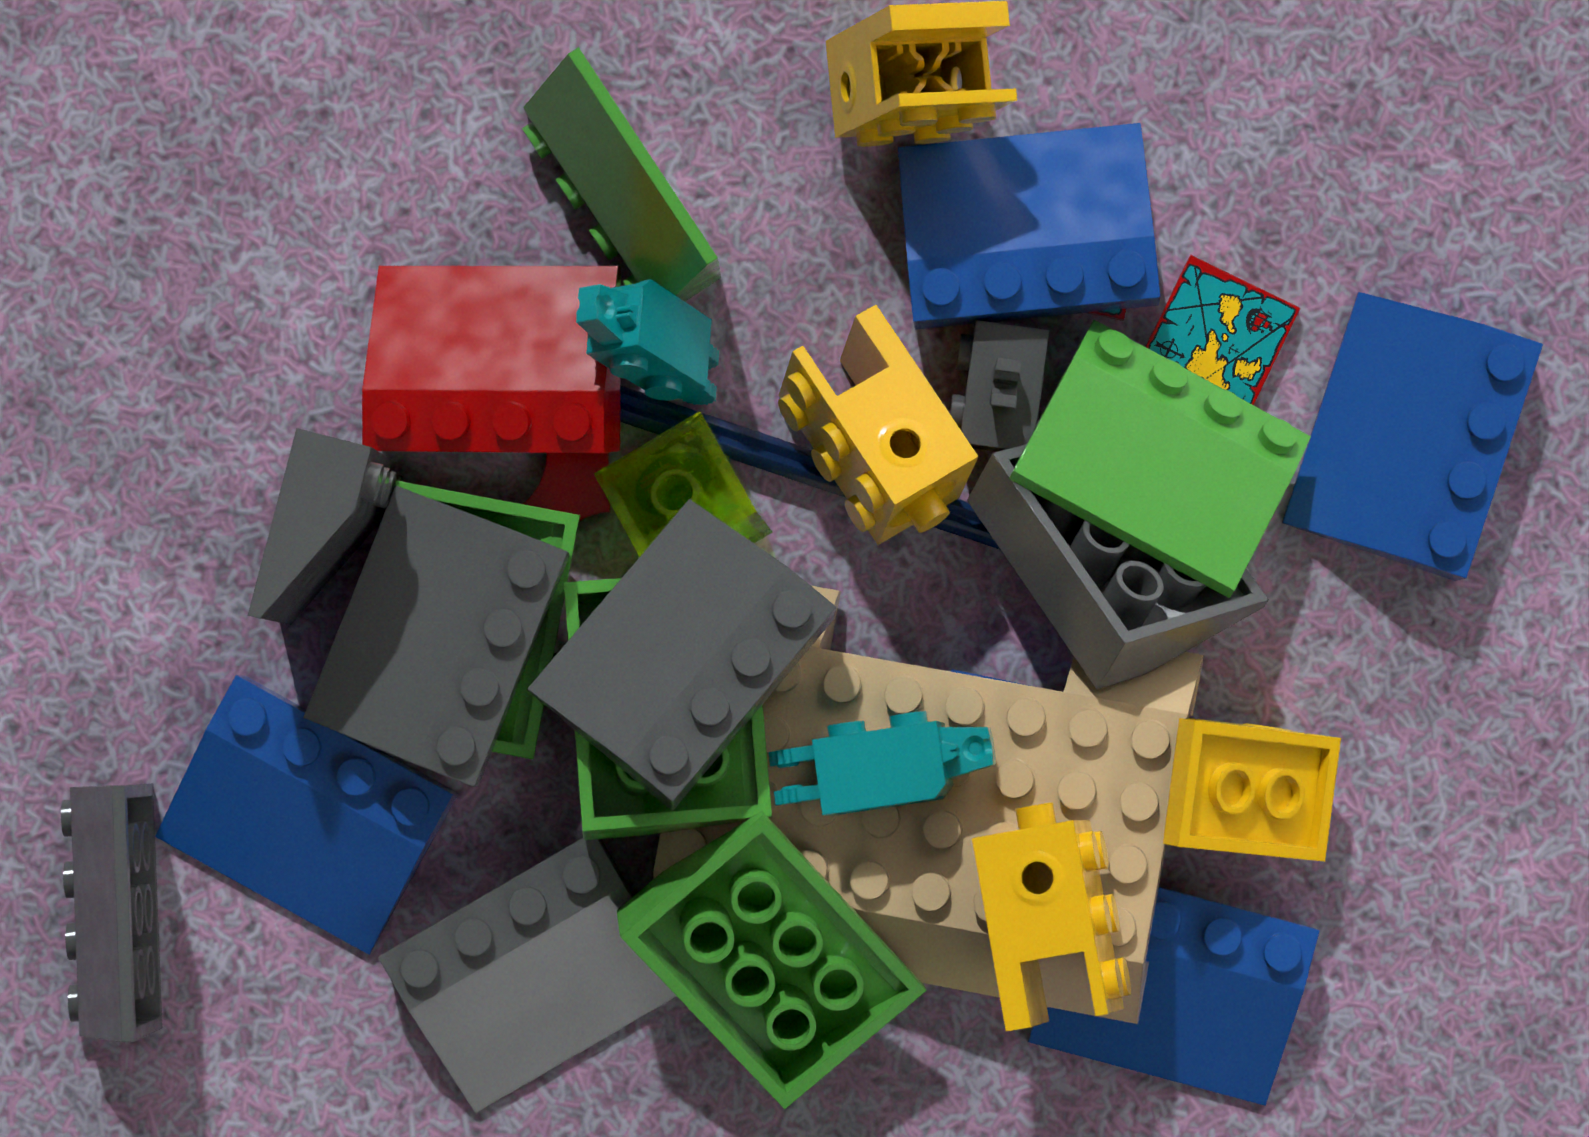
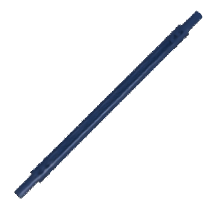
(772, 455)

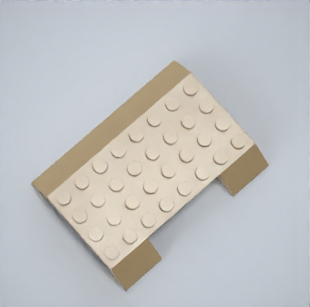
(914, 865)

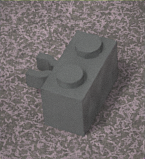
(1001, 384)

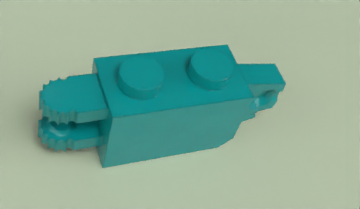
(650, 340)
(885, 766)

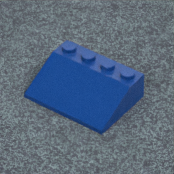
(1028, 226)
(1412, 435)
(304, 814)
(1212, 1000)

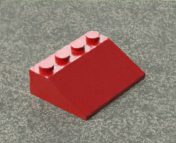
(486, 362)

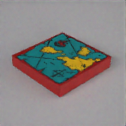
(1222, 328)

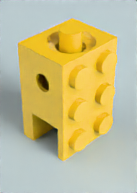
(902, 70)
(885, 437)
(1251, 789)
(1044, 903)

